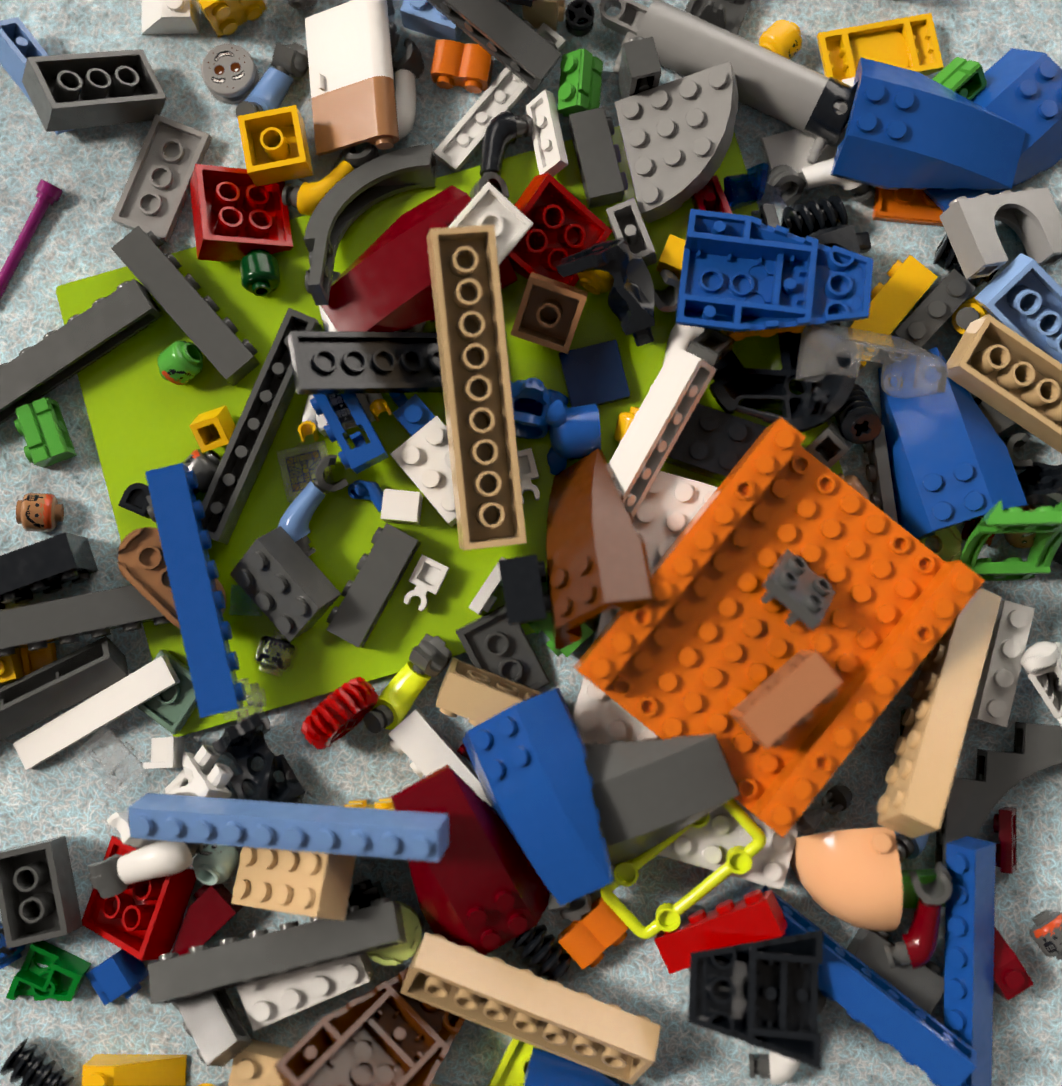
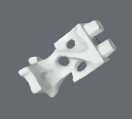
(203, 781)

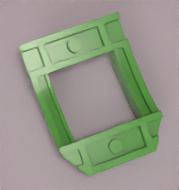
(1043, 520)

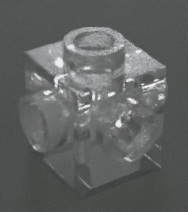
(255, 700)

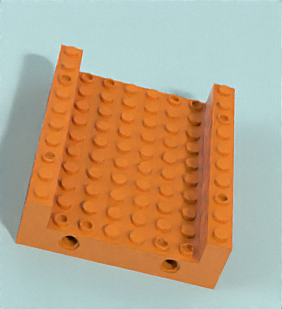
(714, 640)

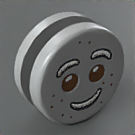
(229, 73)

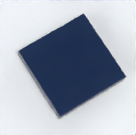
(594, 374)

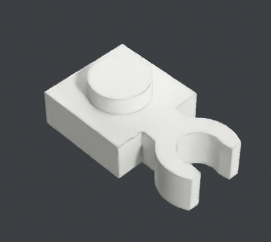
(528, 472)
(428, 578)

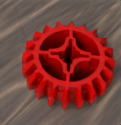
(339, 713)

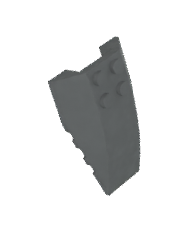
(655, 789)

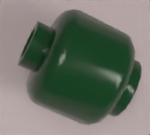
(259, 272)

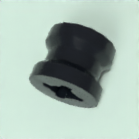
(577, 11)

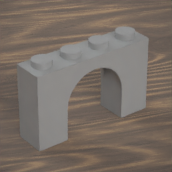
(973, 232)

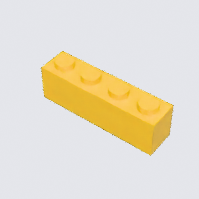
(896, 297)

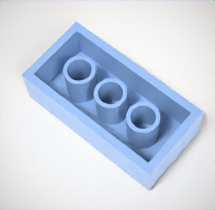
(1027, 303)

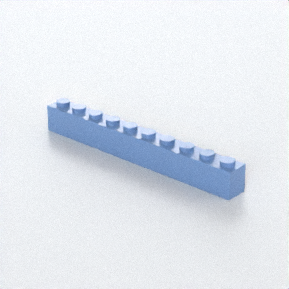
(290, 826)

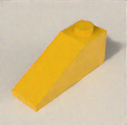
(135, 1070)

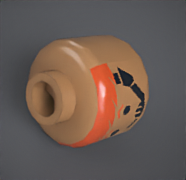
(39, 512)

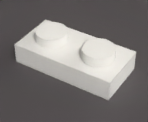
(485, 599)

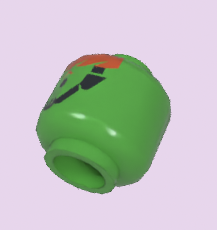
(180, 362)

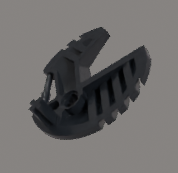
(749, 388)

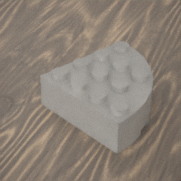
(678, 137)

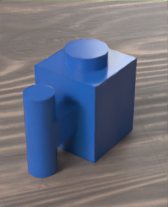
(411, 413)
(117, 976)

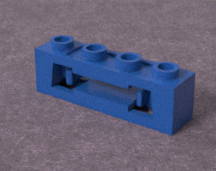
(364, 454)

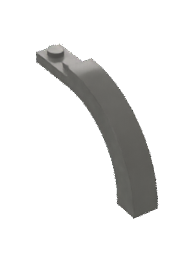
(351, 197)

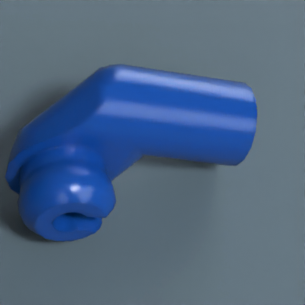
(367, 491)

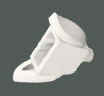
(1044, 670)

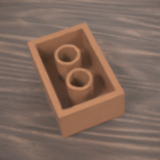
(786, 698)

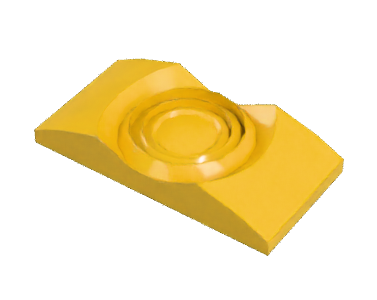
(897, 42)

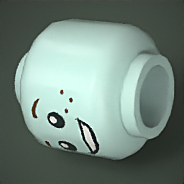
(215, 863)

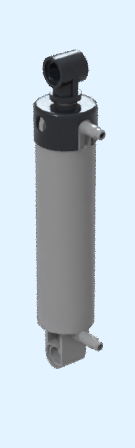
(764, 78)

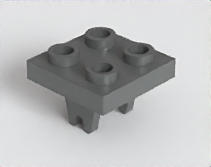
(722, 13)
(798, 590)

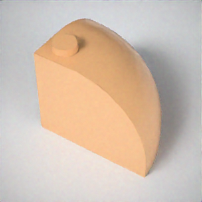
(853, 875)

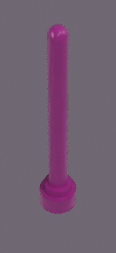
(46, 196)

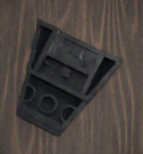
(761, 994)

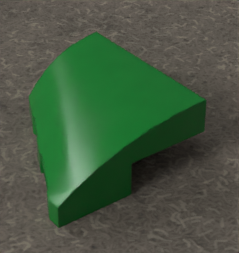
(57, 981)

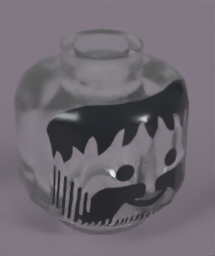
(275, 654)

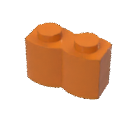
(461, 66)
(592, 934)

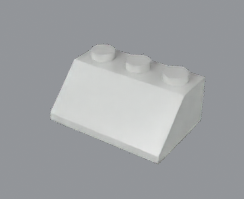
(170, 17)

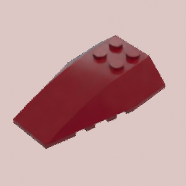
(391, 279)
(484, 882)

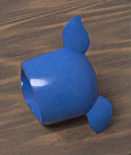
(530, 406)
(572, 433)

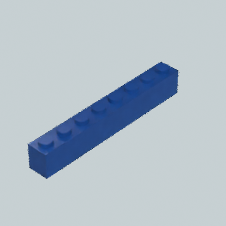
(195, 590)
(971, 950)
(886, 1009)

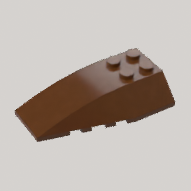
(592, 549)
(373, 1042)

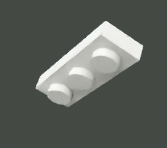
(547, 134)

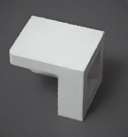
(401, 506)
(166, 753)

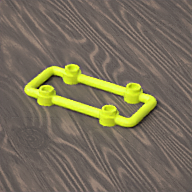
(627, 873)

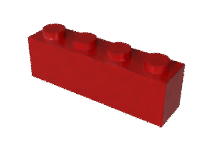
(730, 924)

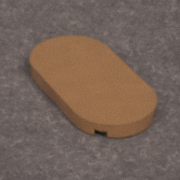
(145, 568)

